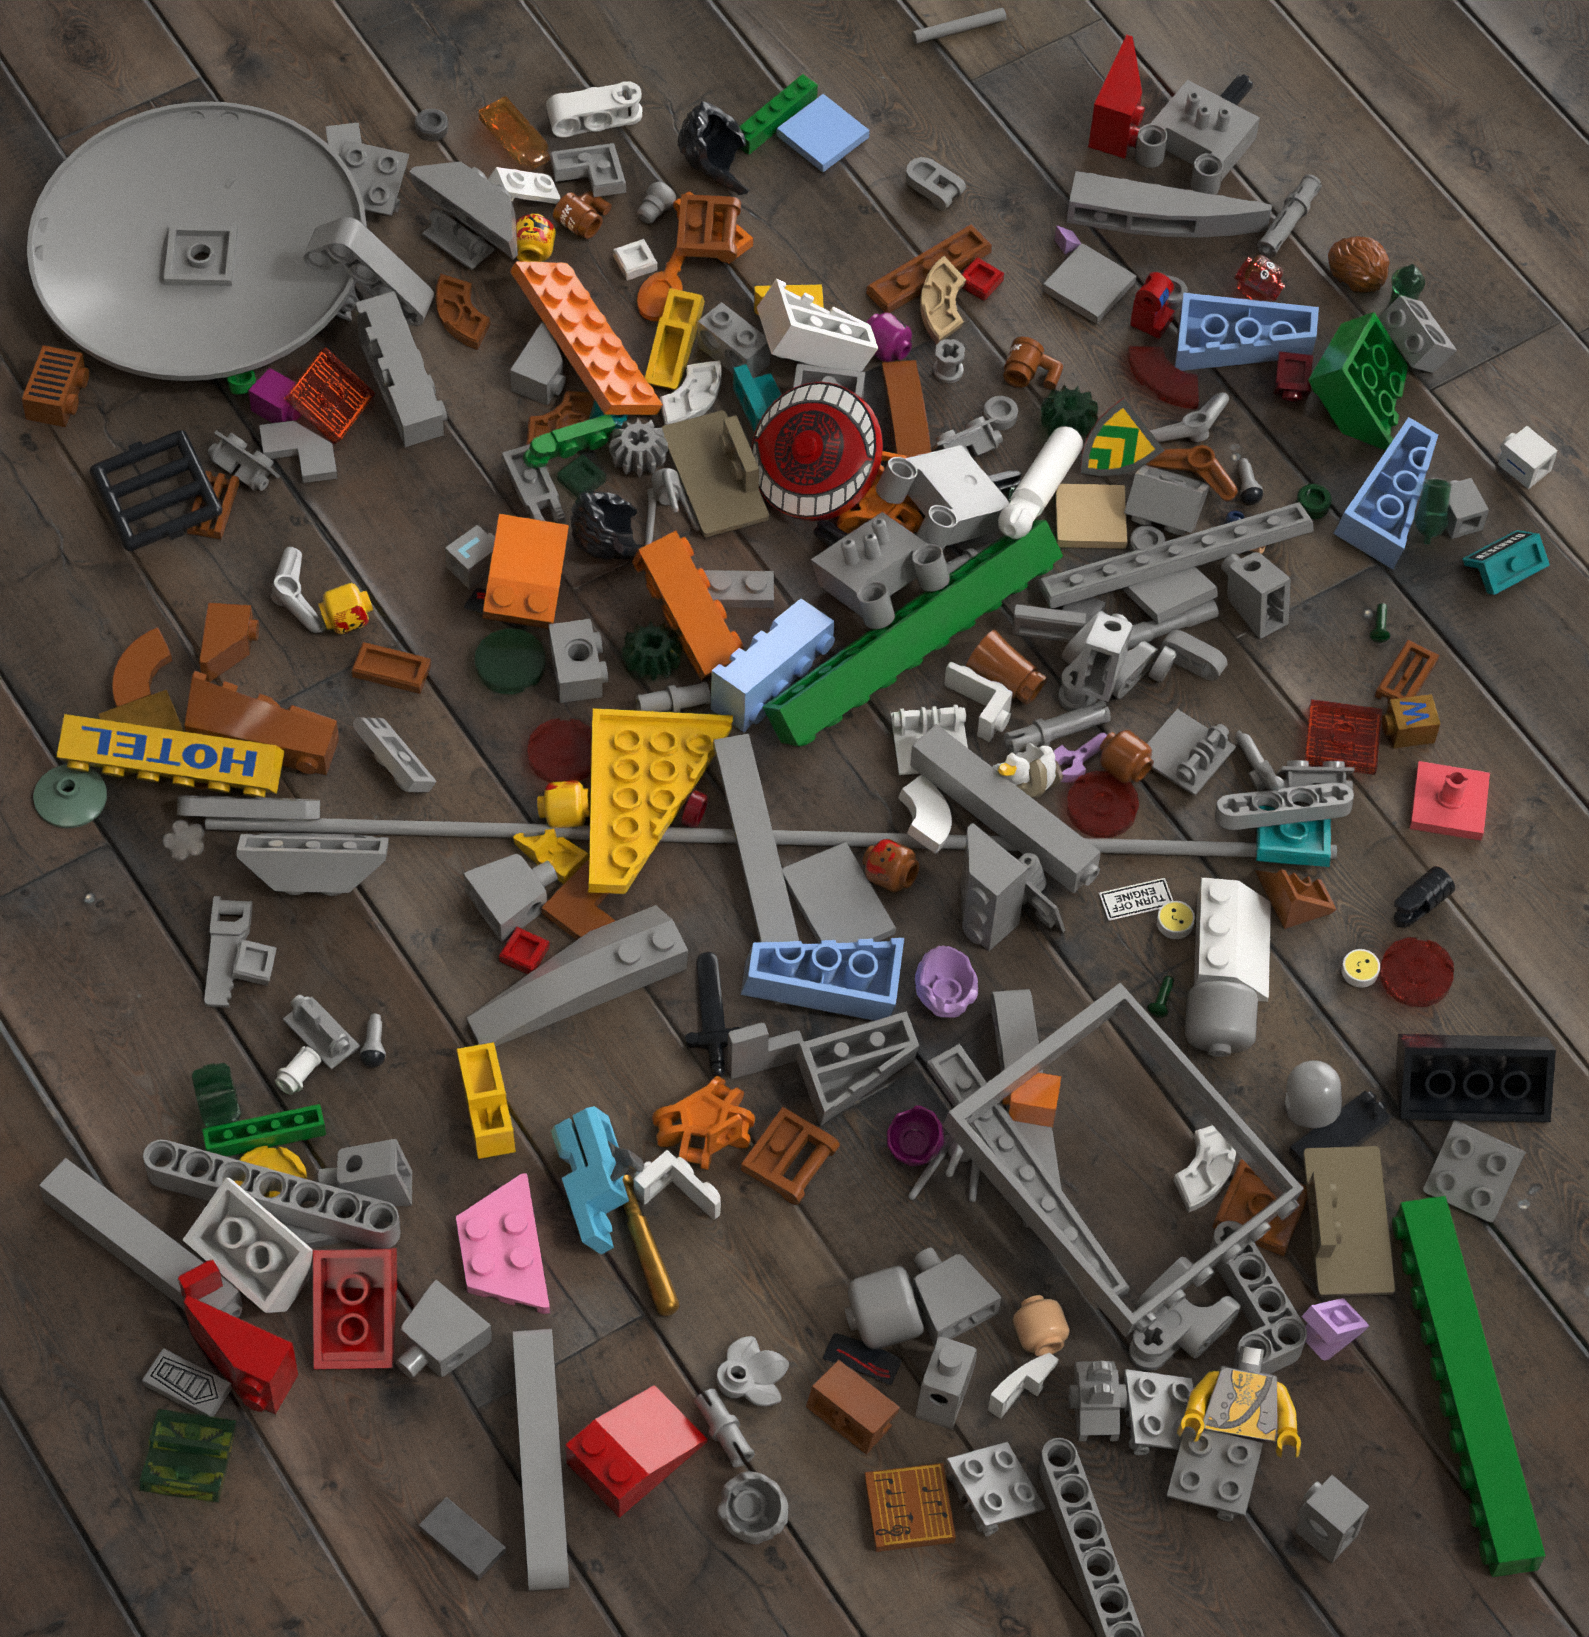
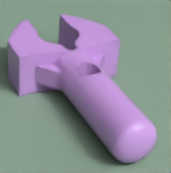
(1077, 757)

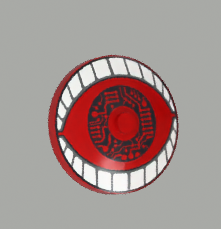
(817, 451)

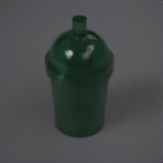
(1407, 282)
(1433, 508)

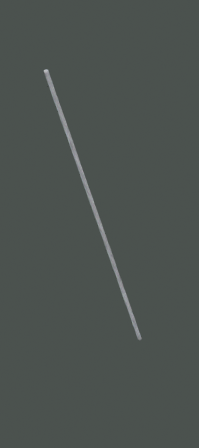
(698, 835)

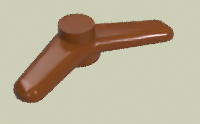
(1202, 463)

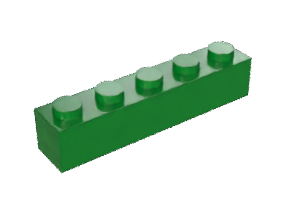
(777, 111)
(265, 1131)

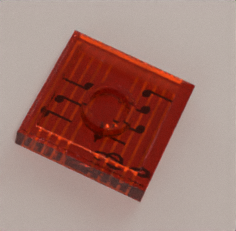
(329, 395)
(1343, 734)

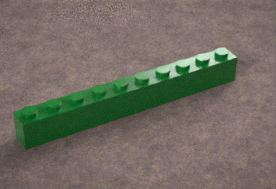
(916, 630)
(1468, 1388)

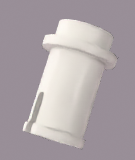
(291, 1077)

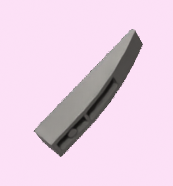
(1160, 209)

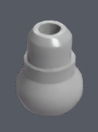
(657, 200)

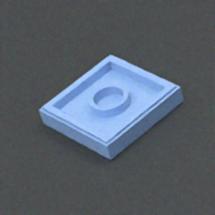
(823, 133)

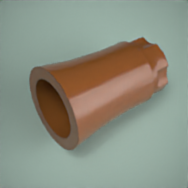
(1002, 663)

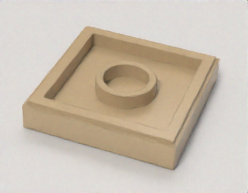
(1091, 516)

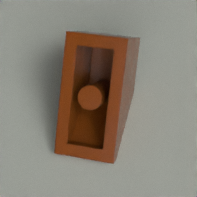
(226, 637)

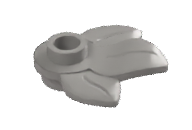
(756, 1371)

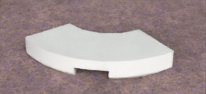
(694, 395)
(929, 812)
(1207, 1171)

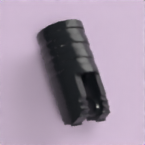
(1423, 896)

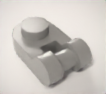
(925, 174)

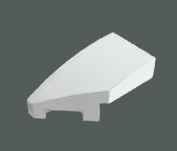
(1027, 1376)

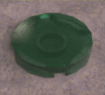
(510, 661)

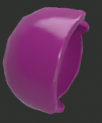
(915, 1136)

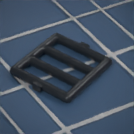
(172, 528)

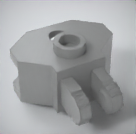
(1097, 1399)

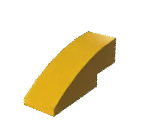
(674, 339)
(486, 1100)

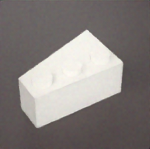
(813, 334)

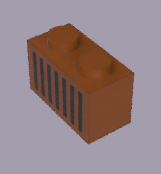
(55, 386)

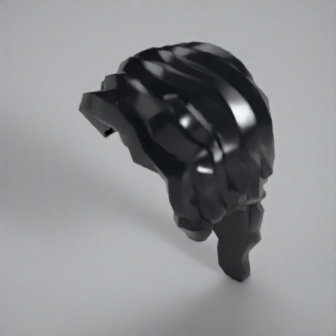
(710, 144)
(604, 525)

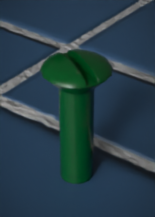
(1380, 633)
(1158, 1008)

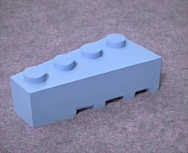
(1241, 331)
(1386, 502)
(770, 664)
(827, 976)

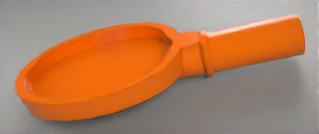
(654, 291)

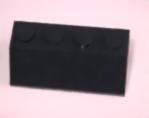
(1475, 1077)

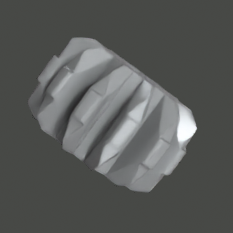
(638, 447)

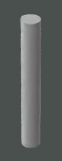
(959, 25)

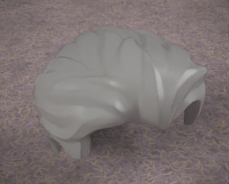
(753, 1507)

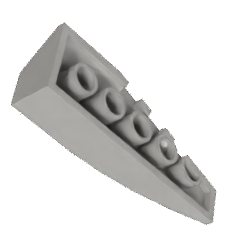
(584, 975)

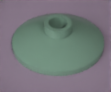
(73, 807)

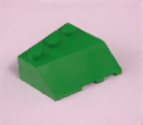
(1361, 380)

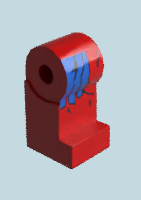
(1150, 305)

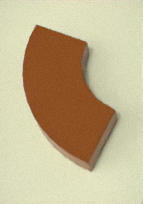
(458, 313)
(572, 410)
(138, 667)

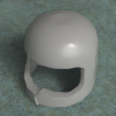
(1313, 1094)

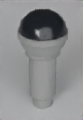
(1250, 491)
(372, 1052)

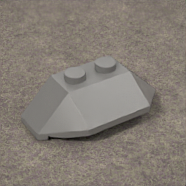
(471, 200)
(312, 860)

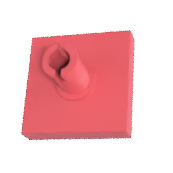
(1449, 800)

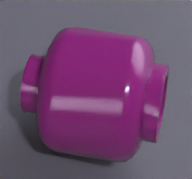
(891, 337)

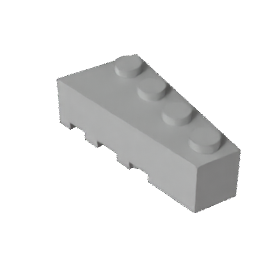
(399, 369)

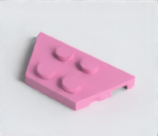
(503, 1247)

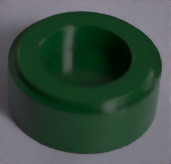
(1315, 500)

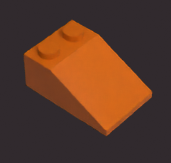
(525, 571)

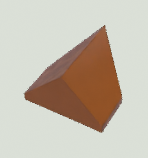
(1296, 899)

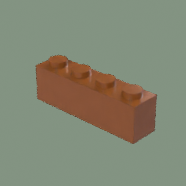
(222, 712)

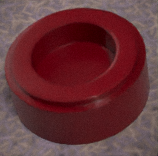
(695, 809)

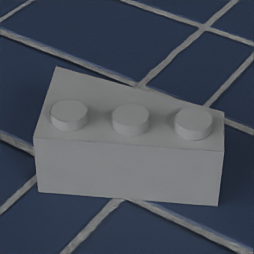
(854, 1062)

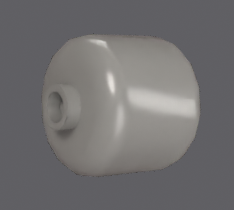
(1221, 1017)
(884, 1308)

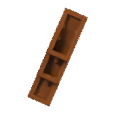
(906, 408)

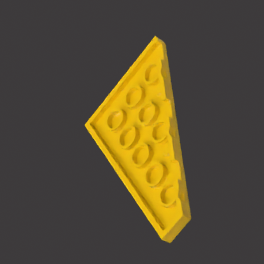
(639, 781)

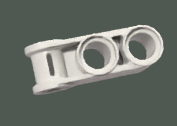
(594, 109)

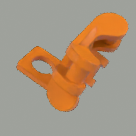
(873, 504)
(705, 1116)

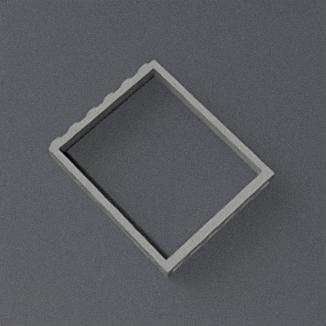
(1196, 1088)

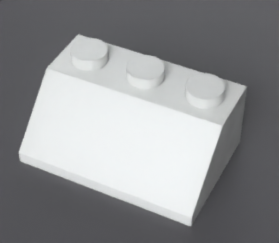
(1232, 935)
(251, 1248)

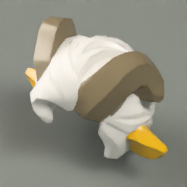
(1032, 770)

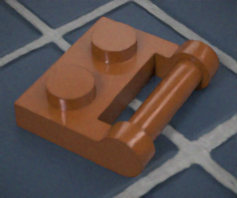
(696, 227)
(780, 1147)

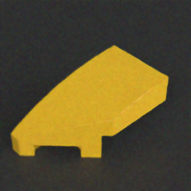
(560, 852)

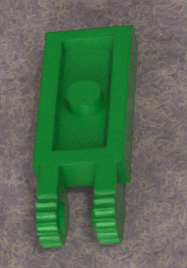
(568, 441)

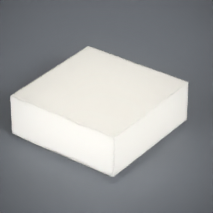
(635, 259)

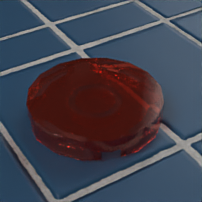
(561, 750)
(1102, 805)
(1417, 972)

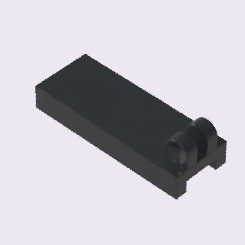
(1353, 1126)

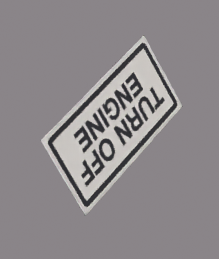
(1135, 898)

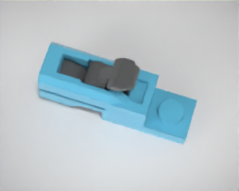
(596, 1173)

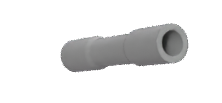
(1149, 630)

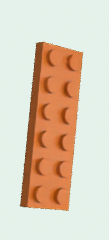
(586, 338)

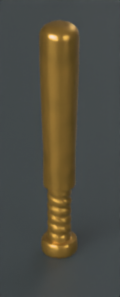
(650, 1258)

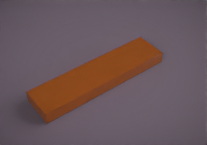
(908, 279)

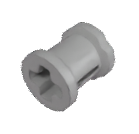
(949, 357)

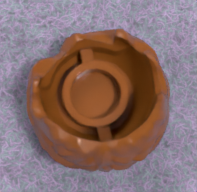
(1359, 263)

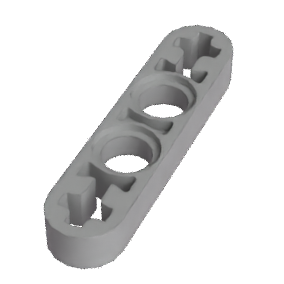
(248, 807)
(1234, 812)

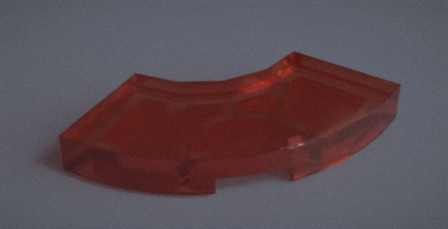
(1162, 377)

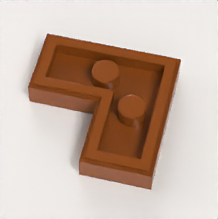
(575, 907)

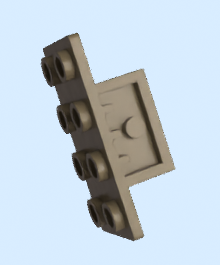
(717, 472)
(1348, 1221)

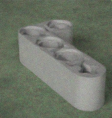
(371, 263)
(1251, 1294)

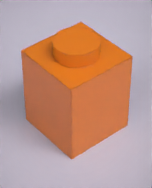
(1035, 1100)

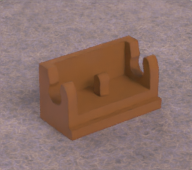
(852, 1406)

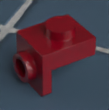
(1293, 375)

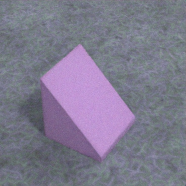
(1066, 240)

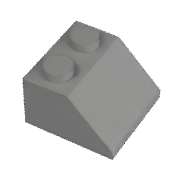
(1166, 499)

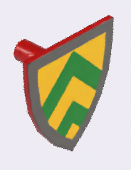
(1118, 443)

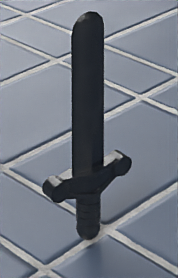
(713, 1034)

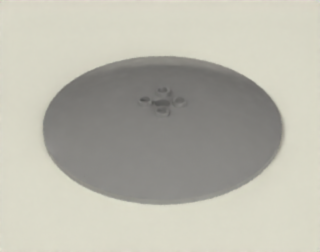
(149, 194)

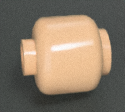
(1041, 1325)

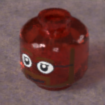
(1259, 278)

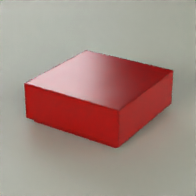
(982, 278)
(524, 951)
(200, 1280)

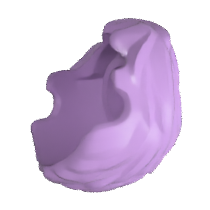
(946, 982)

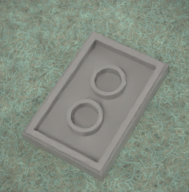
(837, 897)

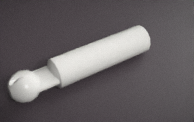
(1040, 482)

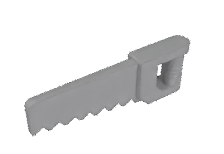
(223, 948)

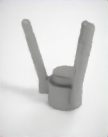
(668, 491)
(957, 1154)

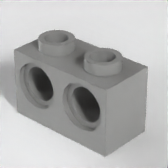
(1417, 334)
(733, 340)

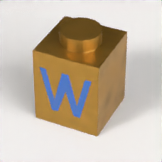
(1411, 721)

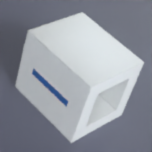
(1527, 456)

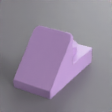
(1332, 1327)

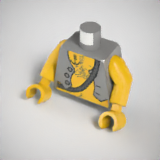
(1243, 1404)

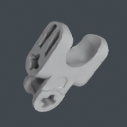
(1136, 665)
(1181, 1327)

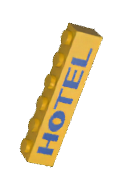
(170, 754)

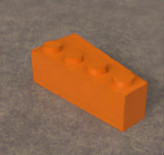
(688, 602)

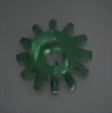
(1069, 410)
(652, 650)
(216, 1094)

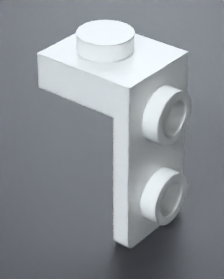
(526, 185)
(989, 693)
(676, 1170)

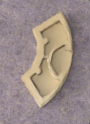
(939, 302)

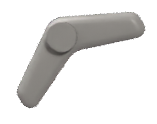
(1195, 424)
(287, 590)
(1262, 773)

